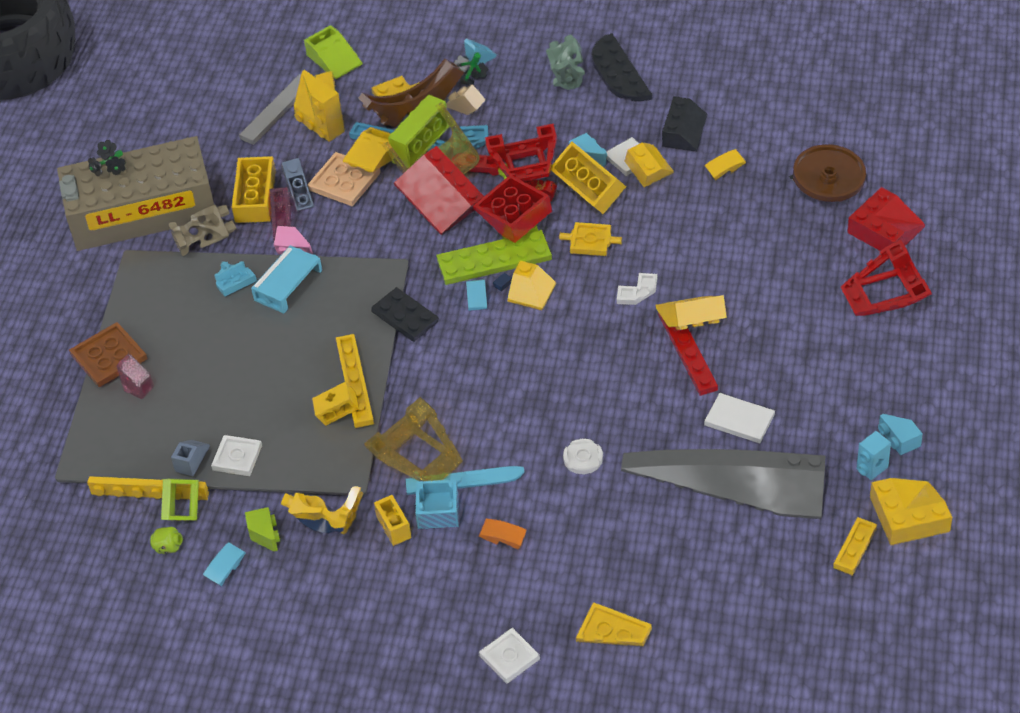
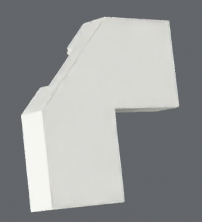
(633, 295)

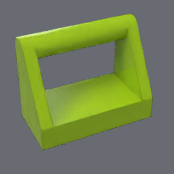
(169, 495)

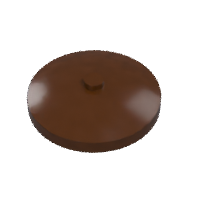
(829, 173)

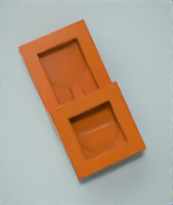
(502, 531)

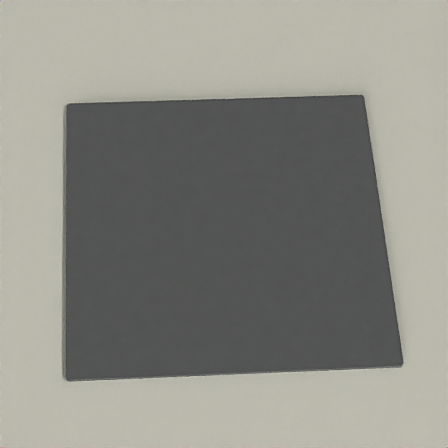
(237, 373)

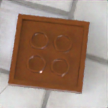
(103, 352)

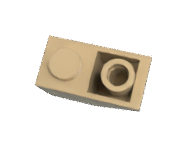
(465, 100)

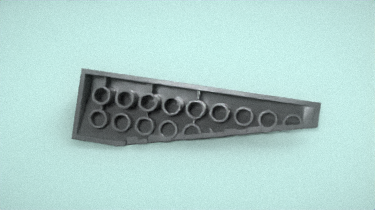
(764, 479)

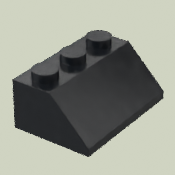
(683, 125)

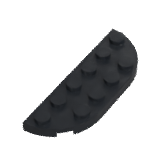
(618, 71)

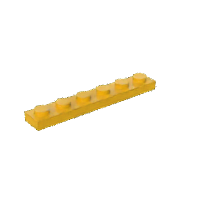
(354, 377)
(140, 488)

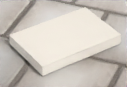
(739, 418)

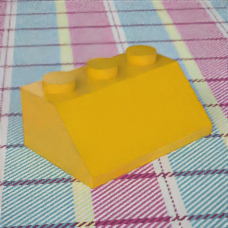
(693, 311)

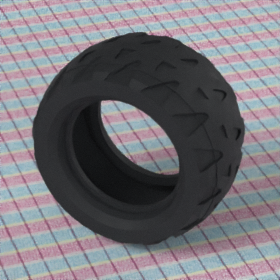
(36, 50)

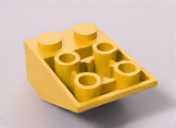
(368, 150)

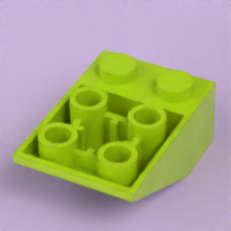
(331, 52)

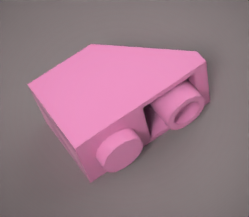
(289, 236)

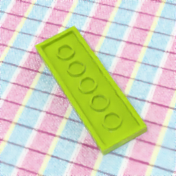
(492, 257)

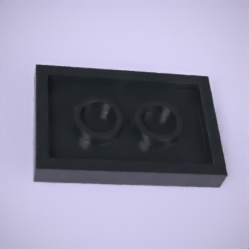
(404, 314)

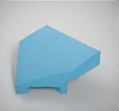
(233, 277)

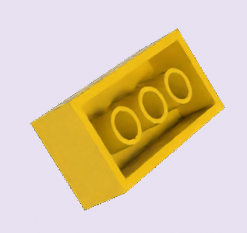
(587, 177)
(252, 189)

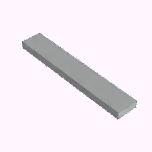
(271, 113)

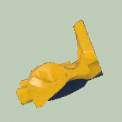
(315, 515)

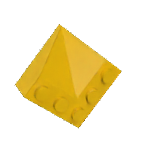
(318, 107)
(909, 509)

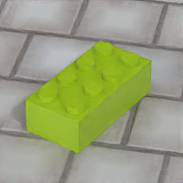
(418, 131)

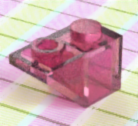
(134, 377)

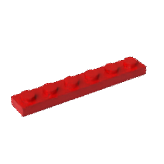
(692, 359)

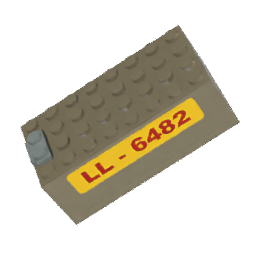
(155, 189)

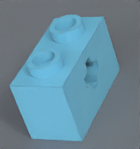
(873, 455)

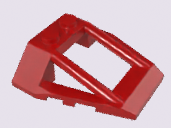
(516, 150)
(903, 268)

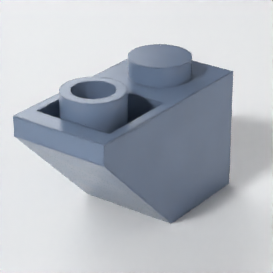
(189, 456)

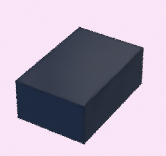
(502, 282)

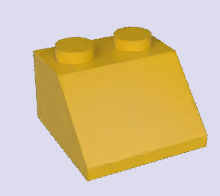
(647, 163)

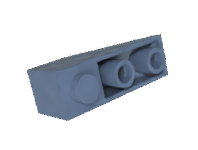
(297, 184)

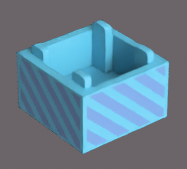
(437, 504)

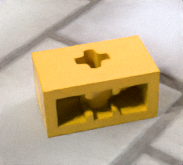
(335, 403)
(392, 520)

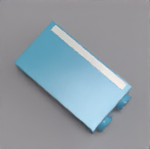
(284, 277)

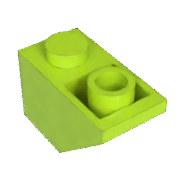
(260, 528)

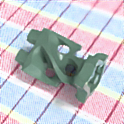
(561, 58)

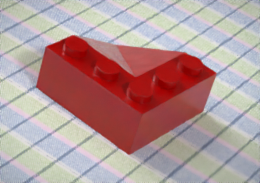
(514, 208)
(884, 221)

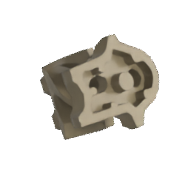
(212, 225)

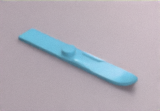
(477, 477)

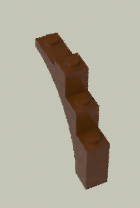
(394, 107)

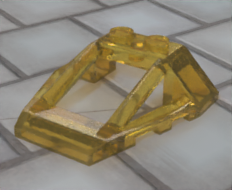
(416, 415)

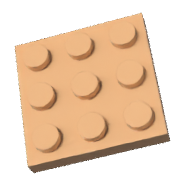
(341, 181)

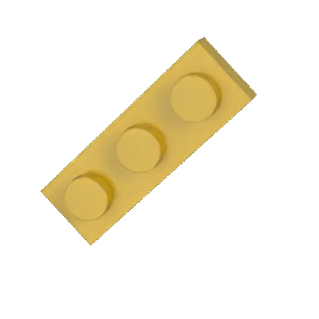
(855, 546)

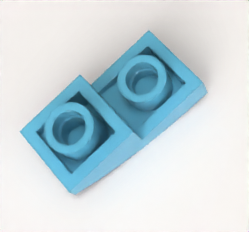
(223, 563)

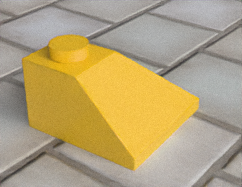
(530, 286)

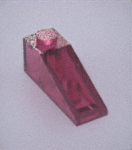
(280, 208)

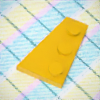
(612, 627)

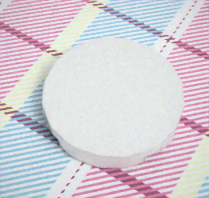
(583, 456)

